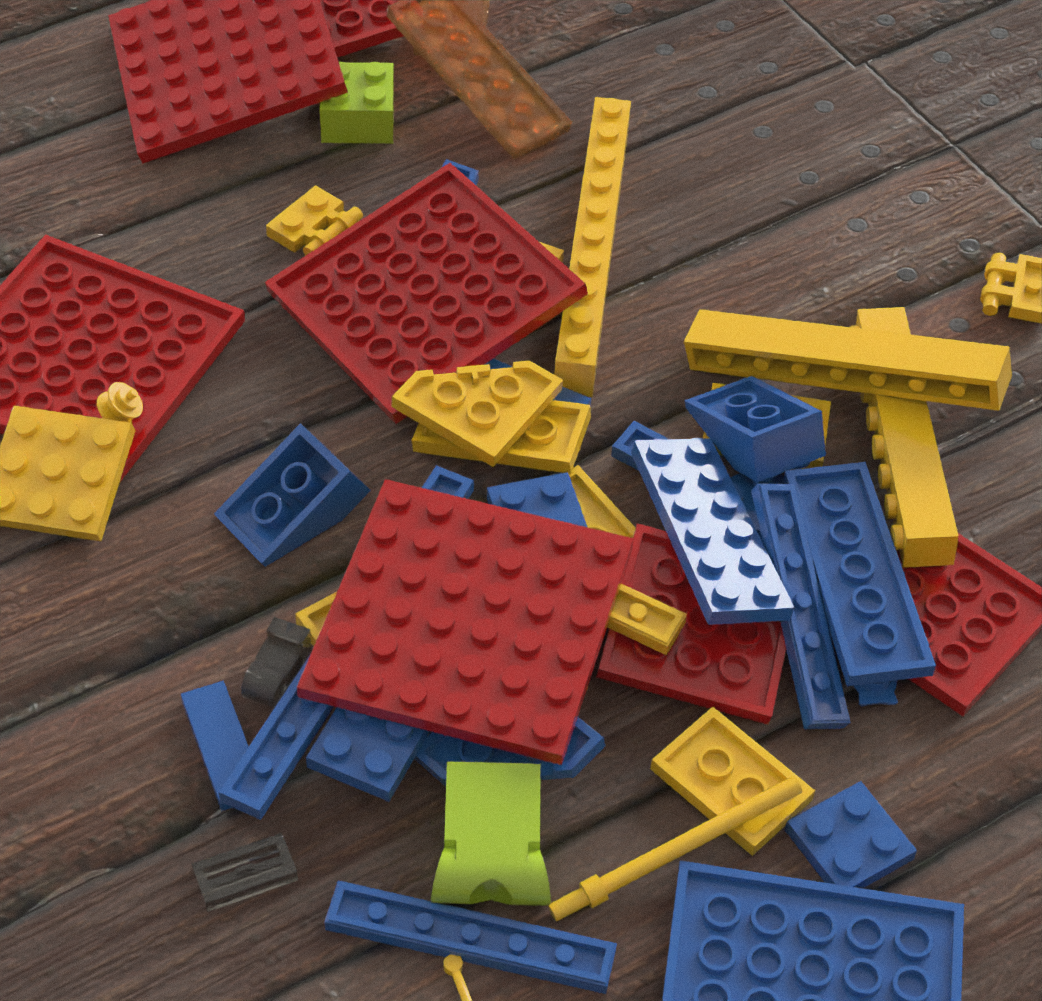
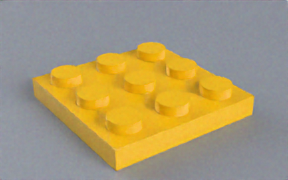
(61, 471)

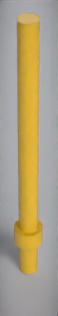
(595, 890)

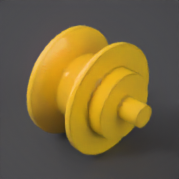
(120, 403)

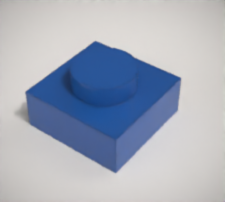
(623, 446)

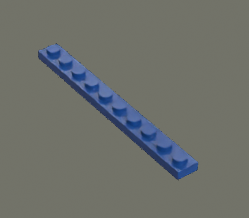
(297, 720)

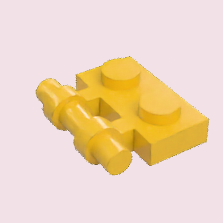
(307, 217)
(1023, 297)

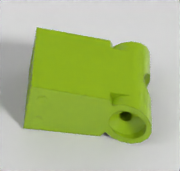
(492, 836)

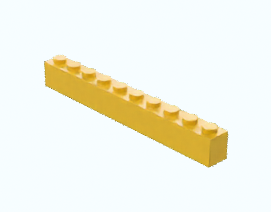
(593, 244)

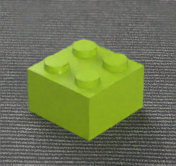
(363, 112)

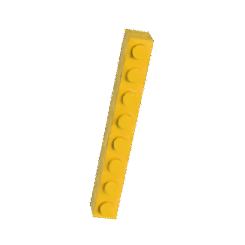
(850, 359)
(909, 464)

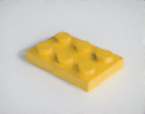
(722, 767)

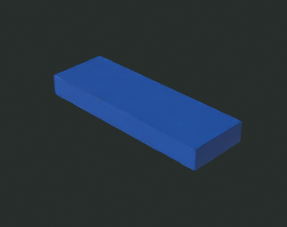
(215, 732)

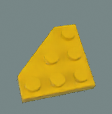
(479, 405)

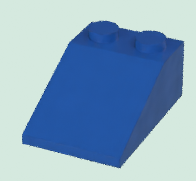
(759, 428)
(291, 498)

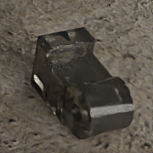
(277, 662)

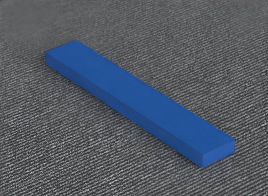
(807, 631)
(472, 936)

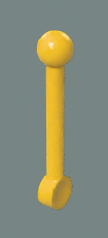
(453, 966)

